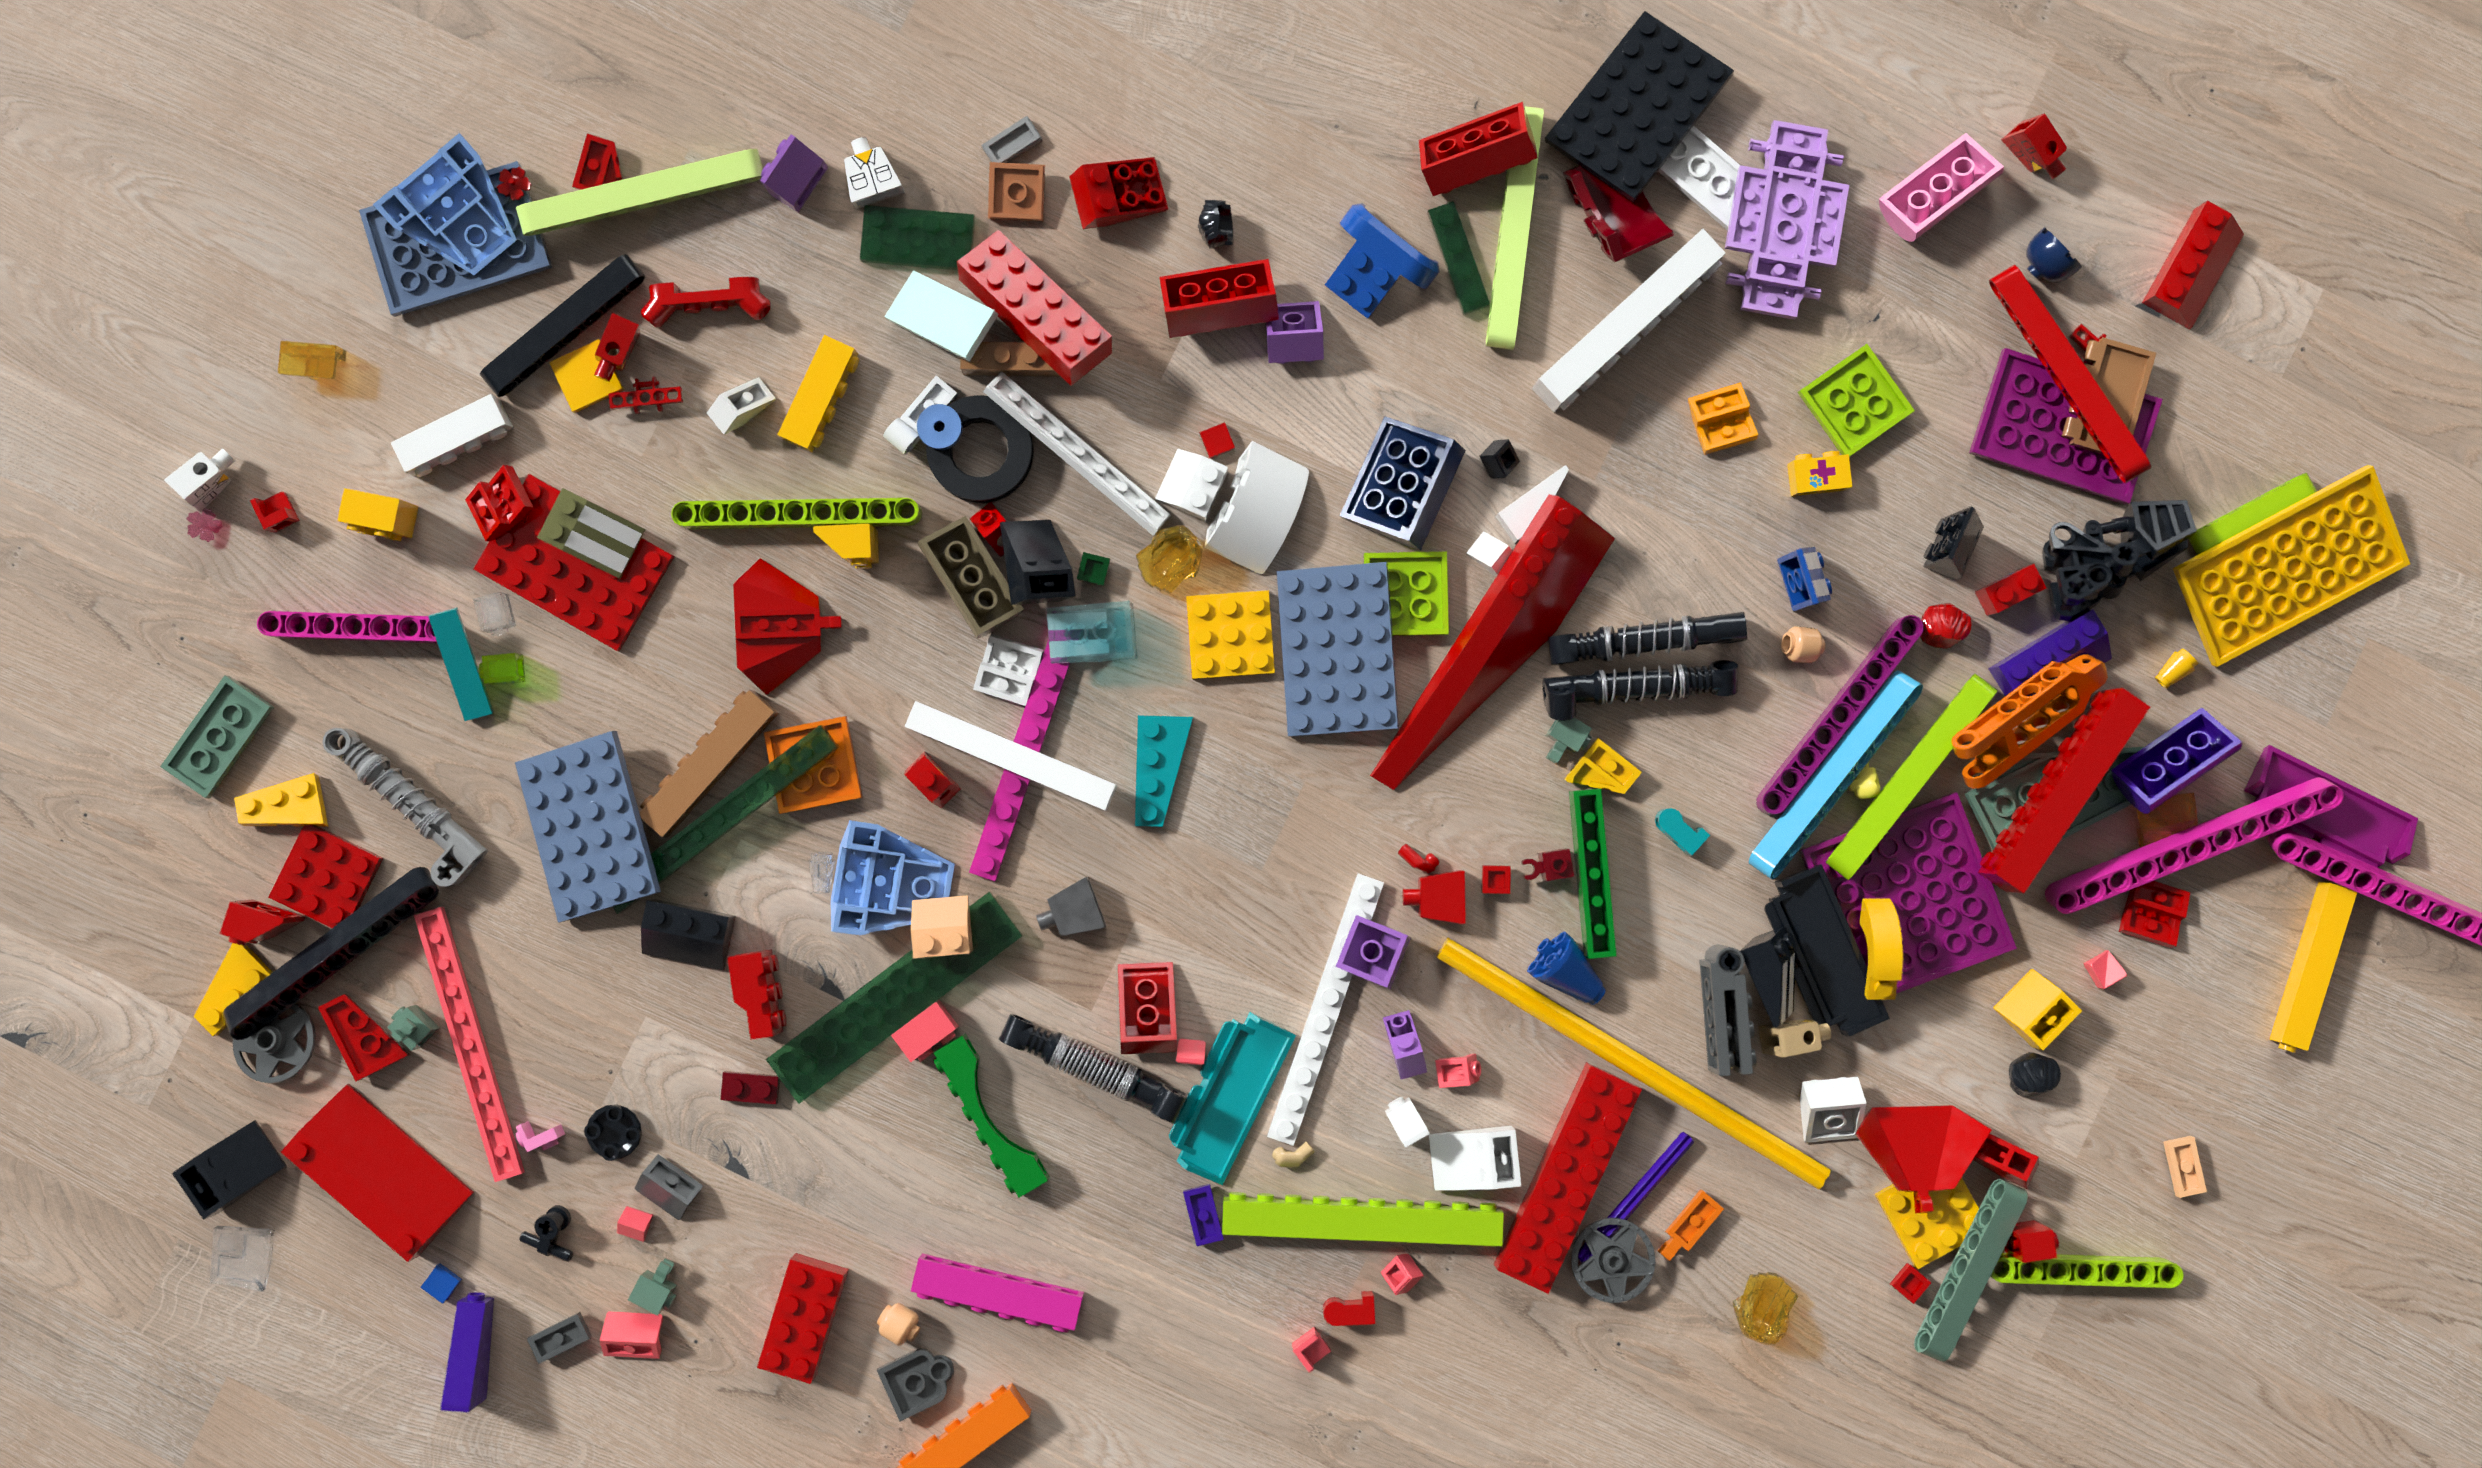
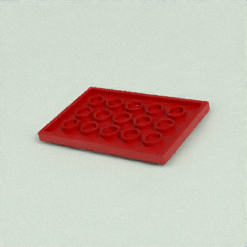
(567, 585)

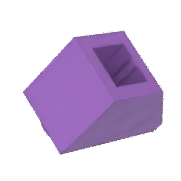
(1405, 1045)

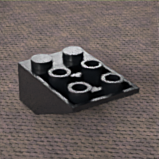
(1954, 543)
(1035, 563)
(229, 1170)

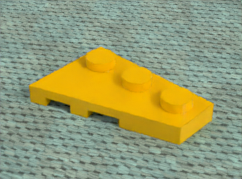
(235, 977)

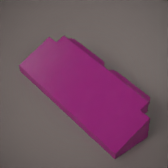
(2357, 827)

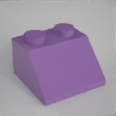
(1296, 333)
(1373, 951)

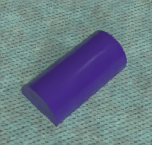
(2174, 760)

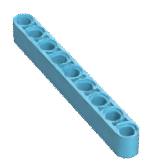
(1835, 774)

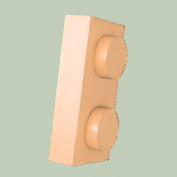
(2185, 1166)

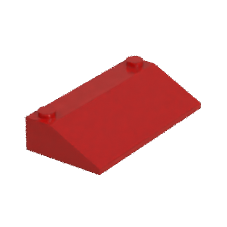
(377, 1173)

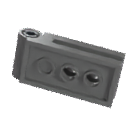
(1726, 1012)

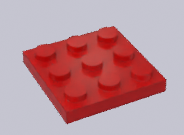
(325, 876)

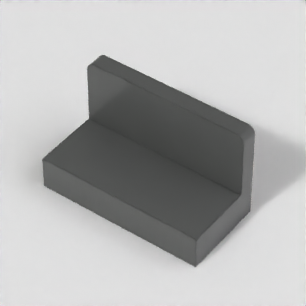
(668, 1187)

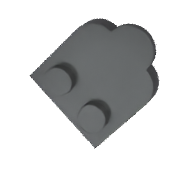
(916, 1381)

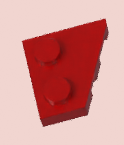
(597, 163)

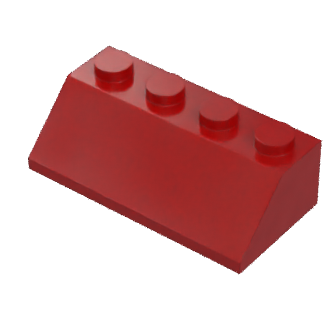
(1477, 149)
(2194, 264)

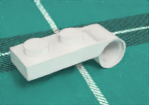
(903, 430)

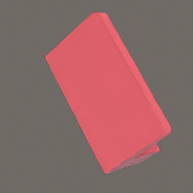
(631, 1335)

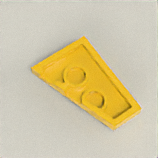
(288, 803)

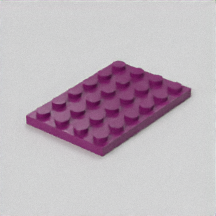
(2025, 428)

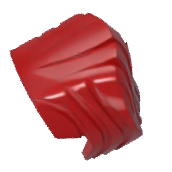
(1945, 625)

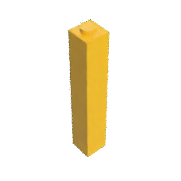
(2312, 967)

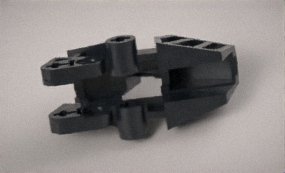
(2085, 566)

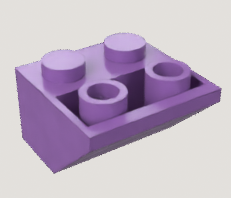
(793, 173)

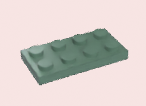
(217, 736)

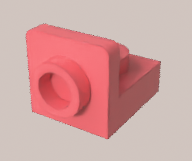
(1458, 1071)

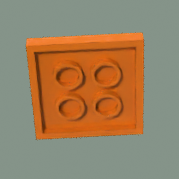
(826, 783)

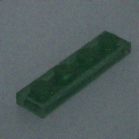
(1458, 258)

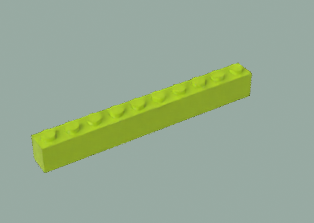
(1362, 1220)

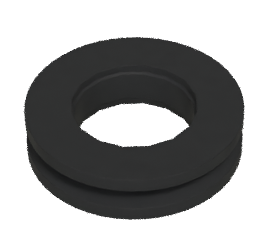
(1002, 482)

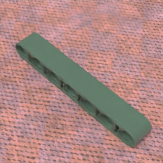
(1970, 1270)

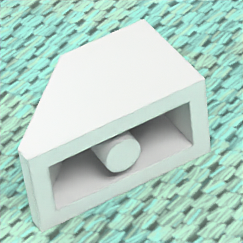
(740, 405)
(1406, 1121)

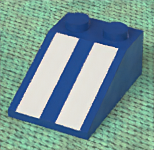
(1804, 578)

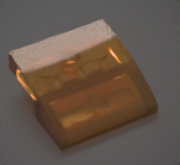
(2167, 819)

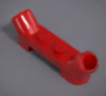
(743, 292)

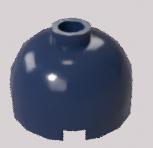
(2050, 258)

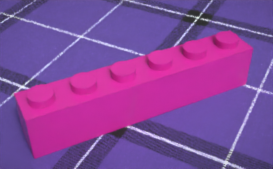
(997, 1292)

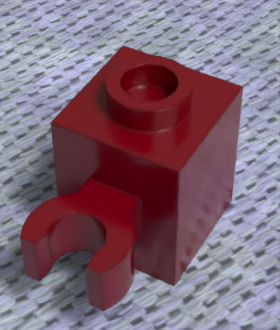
(1551, 865)

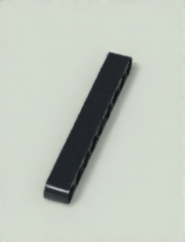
(330, 953)

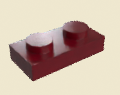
(750, 1087)

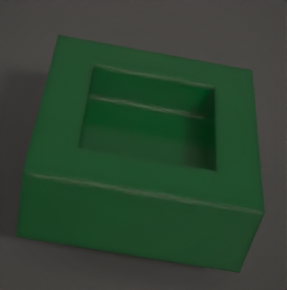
(1093, 569)

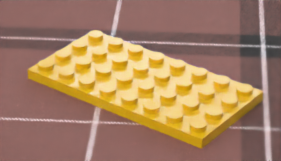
(2291, 565)

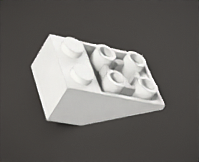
(1475, 1159)

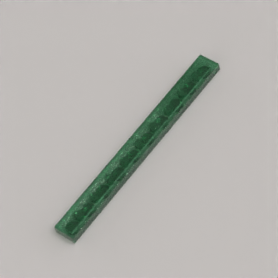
(740, 804)

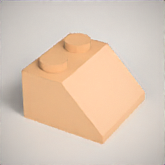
(941, 927)

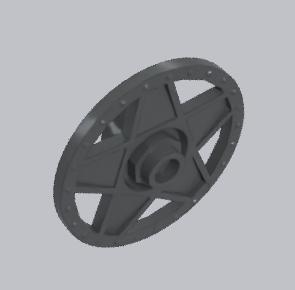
(275, 1044)
(1613, 1260)

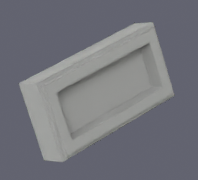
(1012, 142)

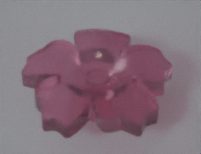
(203, 525)

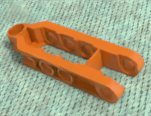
(1992, 732)

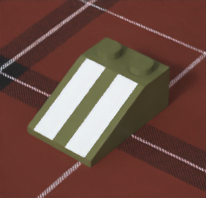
(591, 533)

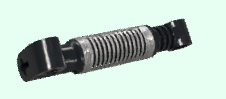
(1125, 1081)

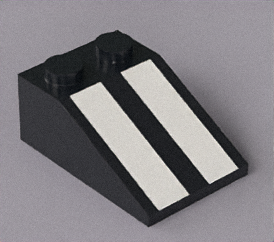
(1772, 968)

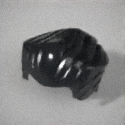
(1216, 223)
(2033, 1074)

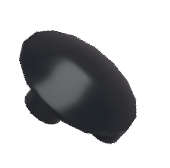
(613, 1132)

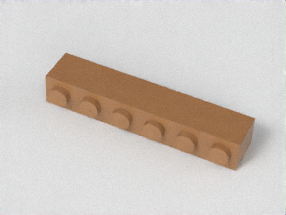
(708, 763)

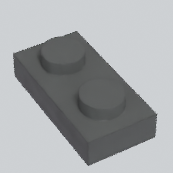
(559, 1337)

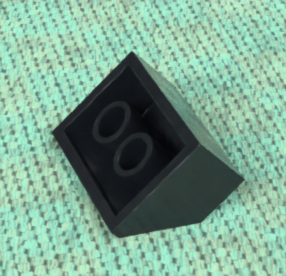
(686, 933)

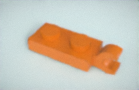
(1690, 1224)

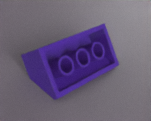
(2061, 644)

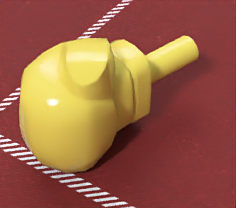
(1866, 784)

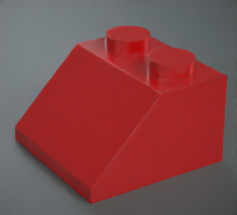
(256, 921)

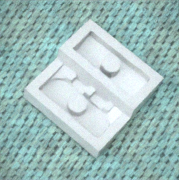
(1008, 669)

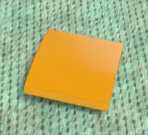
(1722, 418)

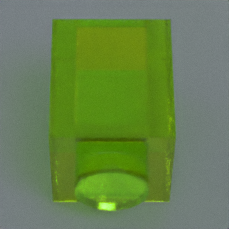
(502, 669)

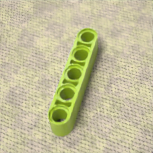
(2252, 513)

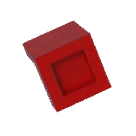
(275, 512)

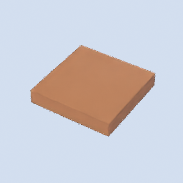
(1016, 191)

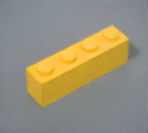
(818, 394)

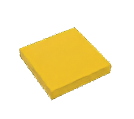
(577, 378)

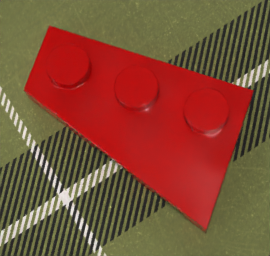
(359, 1038)

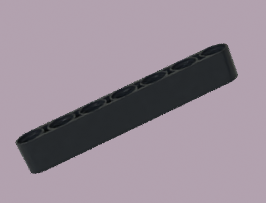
(562, 325)

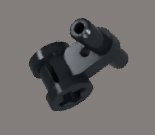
(547, 1229)

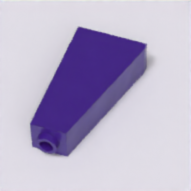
(469, 1354)

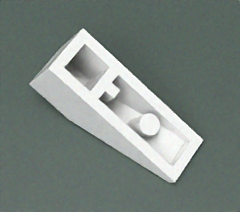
(1521, 512)

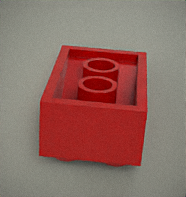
(1147, 1008)

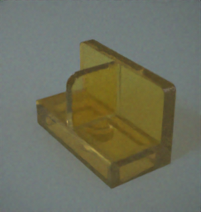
(309, 359)

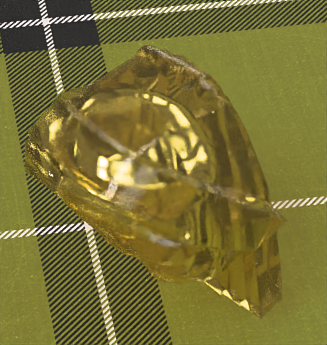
(1170, 558)
(1765, 1308)

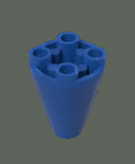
(1566, 969)

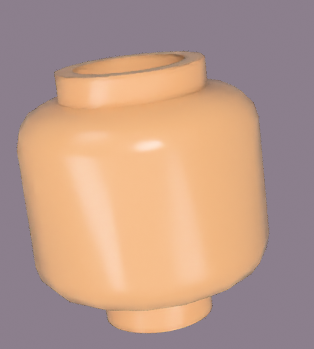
(1802, 644)
(898, 1324)

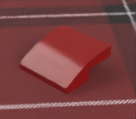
(499, 503)
(2155, 913)

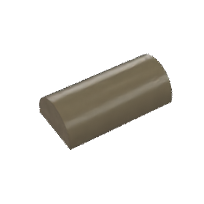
(970, 577)

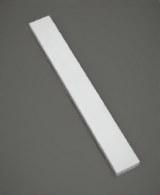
(1077, 453)
(1011, 756)

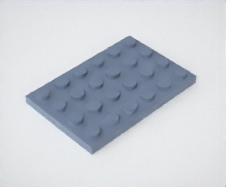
(421, 277)
(1337, 649)
(587, 826)

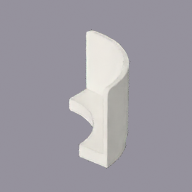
(1261, 508)

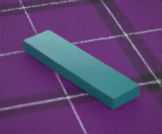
(460, 664)

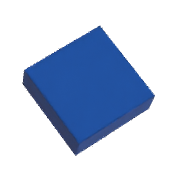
(441, 1283)

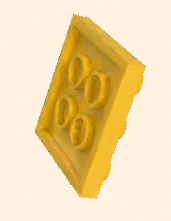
(1230, 634)
(1931, 1233)

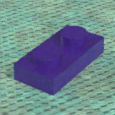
(1203, 1215)

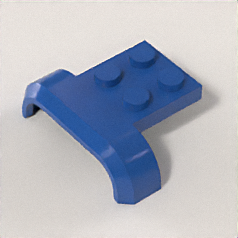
(1376, 262)

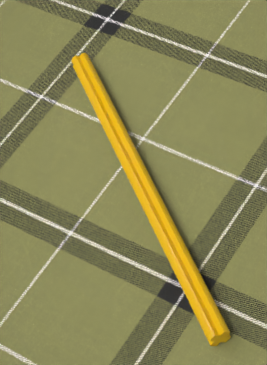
(1633, 1063)

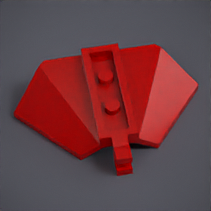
(775, 625)
(1922, 1147)

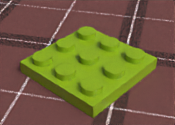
(1856, 401)
(1416, 591)

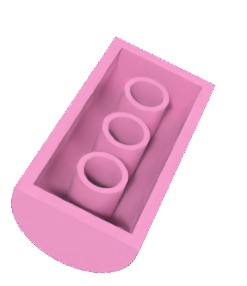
(1939, 188)

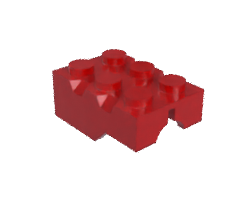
(757, 992)

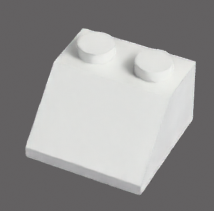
(1192, 484)
(1831, 1109)

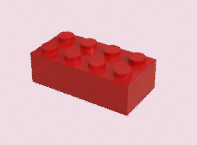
(1219, 298)
(802, 1318)

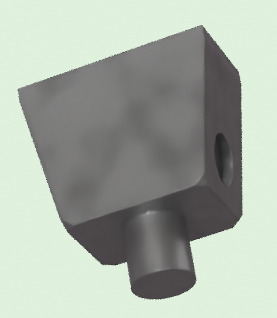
(1073, 910)

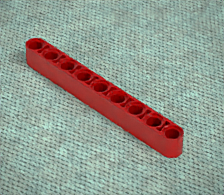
(2070, 374)

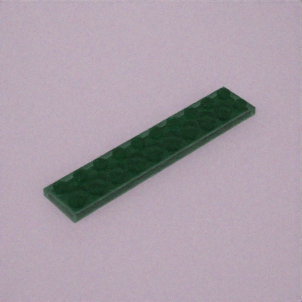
(887, 1004)

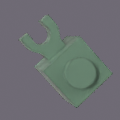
(1567, 735)
(412, 1027)
(654, 1290)

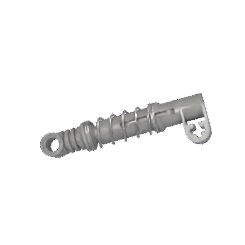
(433, 821)

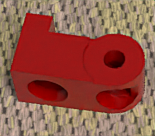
(1350, 1312)

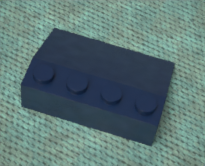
(1403, 482)

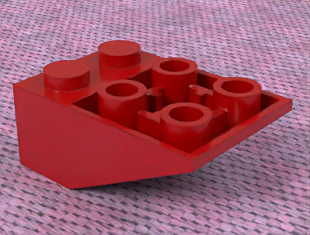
(1117, 191)

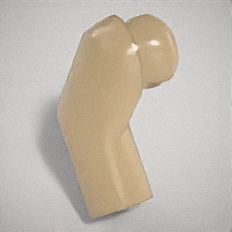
(1292, 1159)

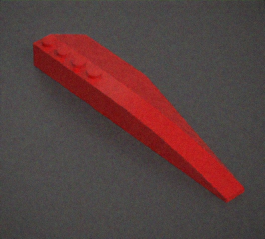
(1503, 632)

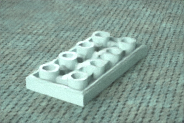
(941, 315)

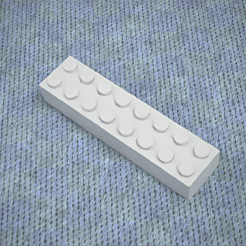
(1633, 317)

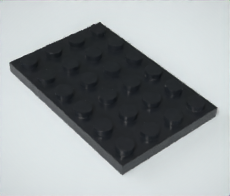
(1639, 106)

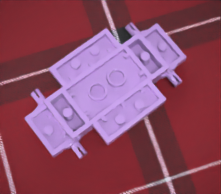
(1785, 219)

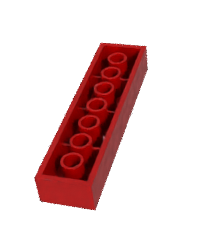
(2063, 789)
(1567, 1177)

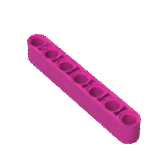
(344, 626)

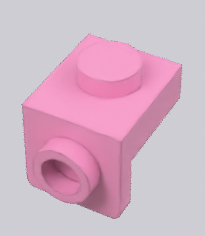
(528, 1139)

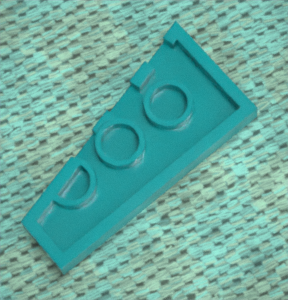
(1159, 755)

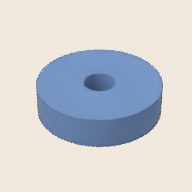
(939, 414)

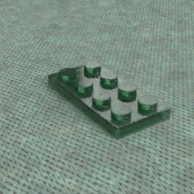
(915, 237)

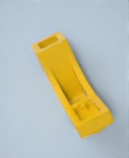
(1884, 947)

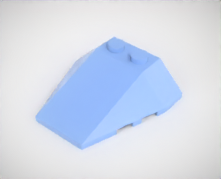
(451, 208)
(880, 878)

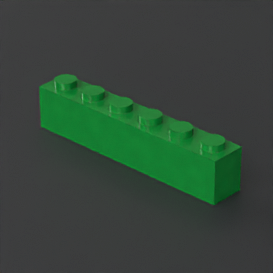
(1592, 873)

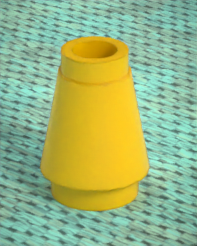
(2176, 668)

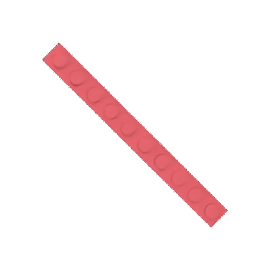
(469, 1044)

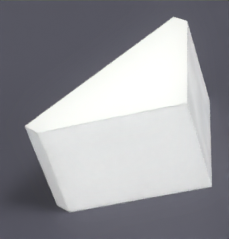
(1490, 553)

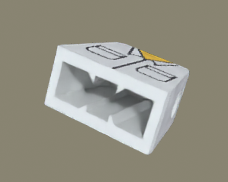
(870, 175)
(201, 478)

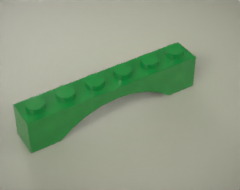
(1020, 1165)

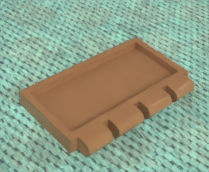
(2123, 377)

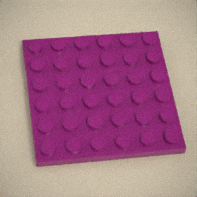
(1932, 877)

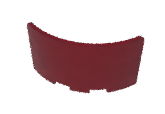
(1620, 223)

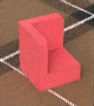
(1310, 1348)

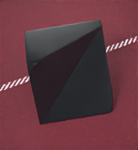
(1499, 458)

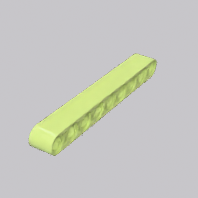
(639, 192)
(1513, 245)

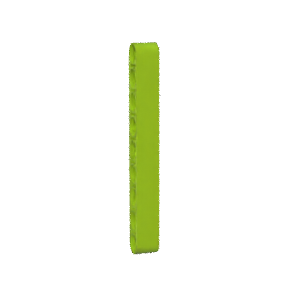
(784, 508)
(1910, 777)

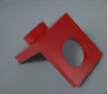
(988, 524)

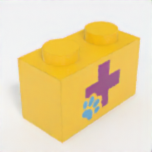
(1819, 474)

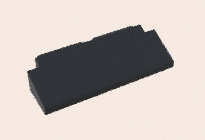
(1827, 956)

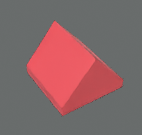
(634, 1223)

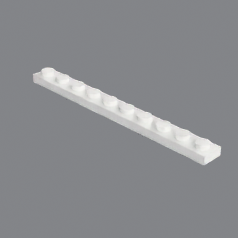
(1321, 1018)

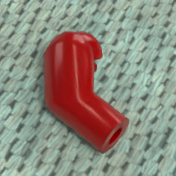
(1416, 861)

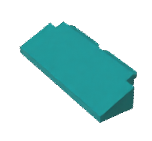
(1230, 1095)

